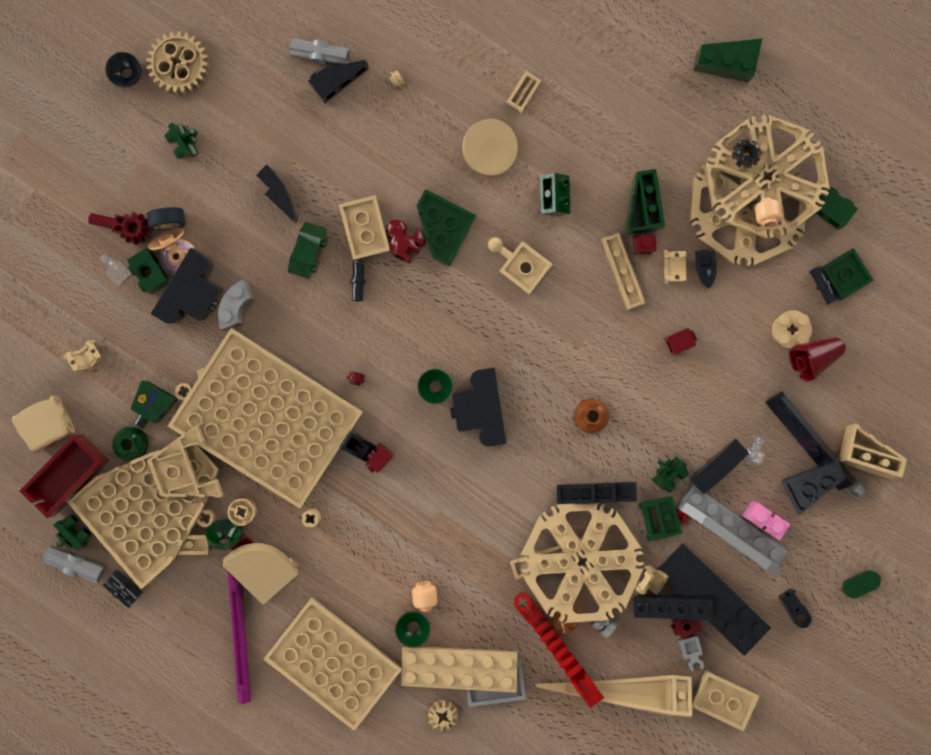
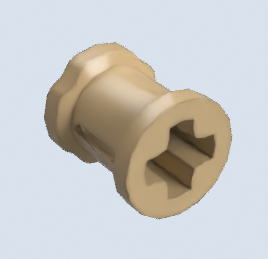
(305, 516)

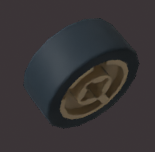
(166, 218)

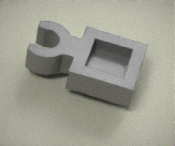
(691, 650)

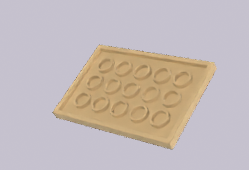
(333, 663)

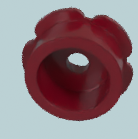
(356, 378)

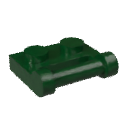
(666, 516)

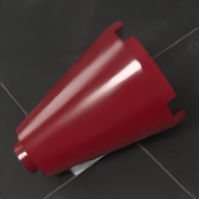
(815, 356)

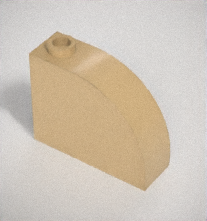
(261, 569)

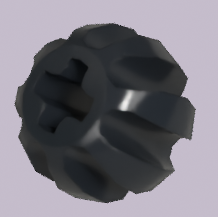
(746, 147)

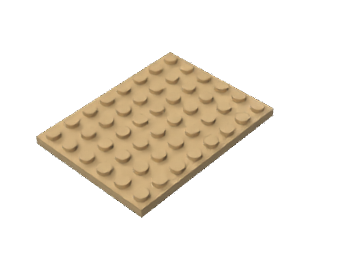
(266, 418)

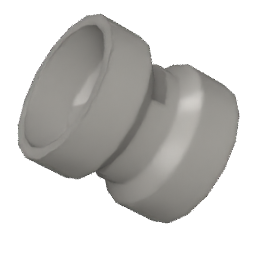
(605, 627)

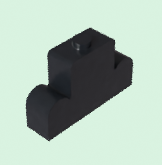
(189, 291)
(480, 408)

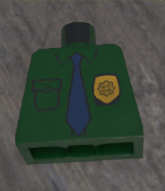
(151, 403)

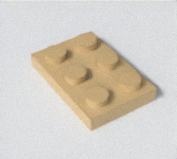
(364, 227)
(724, 700)

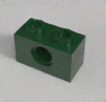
(139, 263)

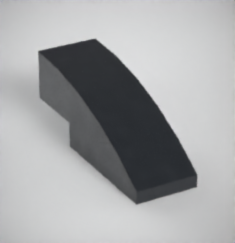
(277, 192)
(719, 466)

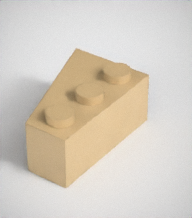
(869, 455)

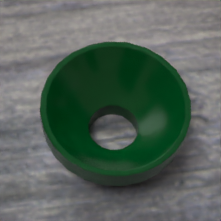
(424, 386)
(139, 443)
(223, 530)
(409, 638)

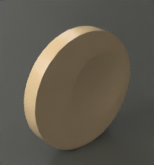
(490, 147)

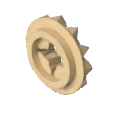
(441, 707)

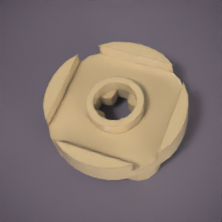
(784, 321)

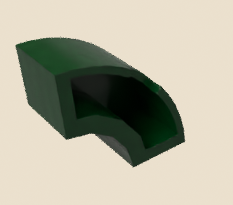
(307, 250)

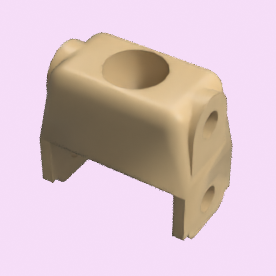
(44, 424)

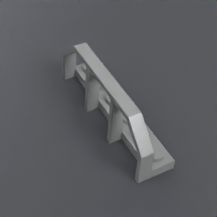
(732, 529)

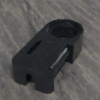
(794, 608)

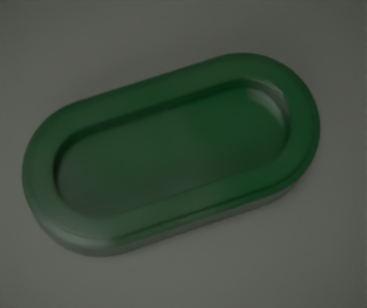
(861, 584)

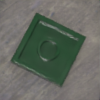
(846, 274)

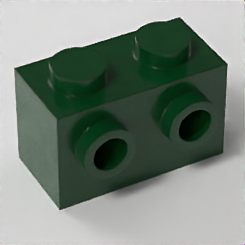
(555, 194)

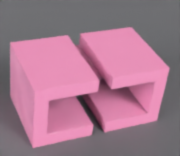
(765, 520)

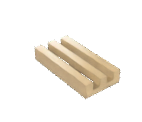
(515, 105)

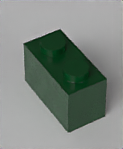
(836, 210)

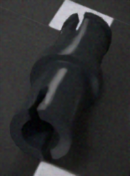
(357, 281)
(823, 285)

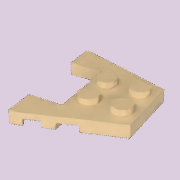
(175, 473)

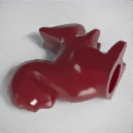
(402, 244)

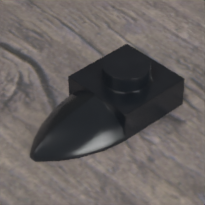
(706, 266)

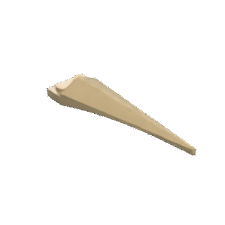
(659, 695)

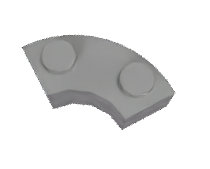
(233, 305)

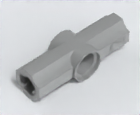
(319, 52)
(73, 564)

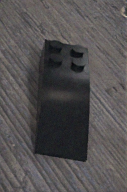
(734, 617)

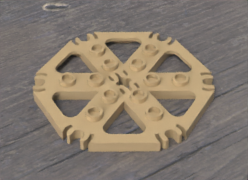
(782, 165)
(744, 241)
(573, 578)

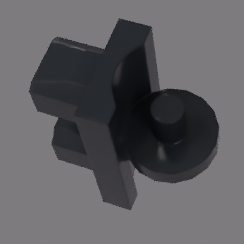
(122, 589)

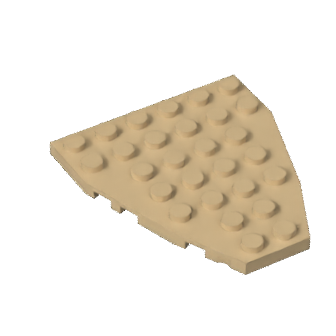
(135, 521)

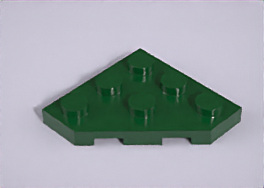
(443, 225)

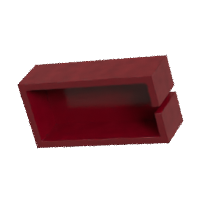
(64, 475)

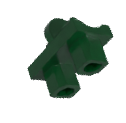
(184, 137)
(668, 472)
(69, 536)

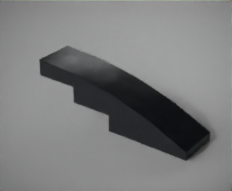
(596, 493)

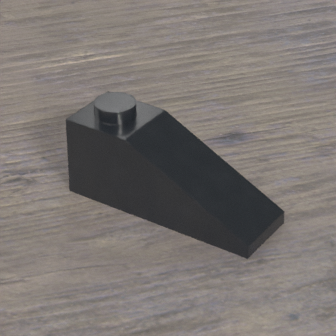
(334, 79)

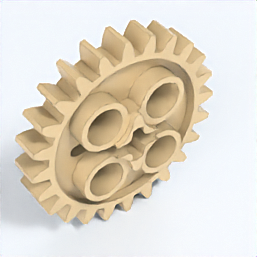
(195, 67)

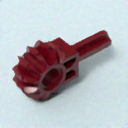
(123, 226)

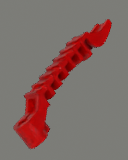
(560, 651)

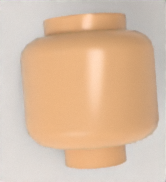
(768, 212)
(424, 596)

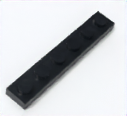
(805, 434)

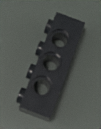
(675, 606)

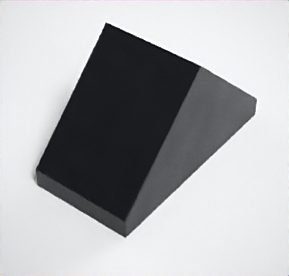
(357, 445)

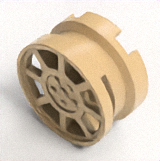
(242, 511)

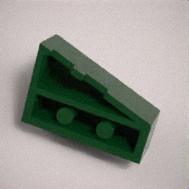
(729, 59)
(645, 204)

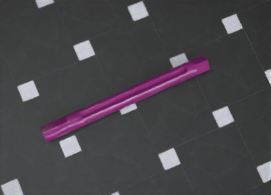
(239, 640)

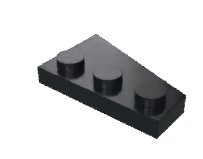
(812, 484)

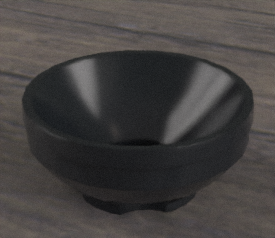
(117, 64)

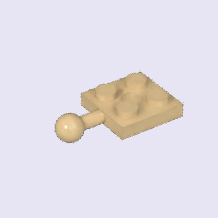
(521, 255)

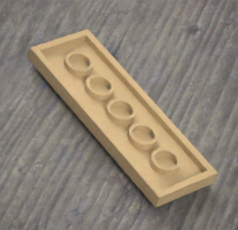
(459, 668)

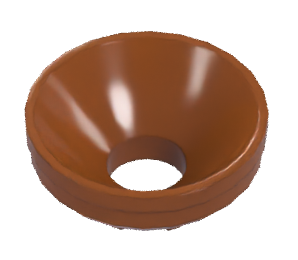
(582, 421)

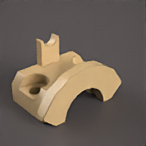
(674, 266)
(84, 357)
(653, 581)

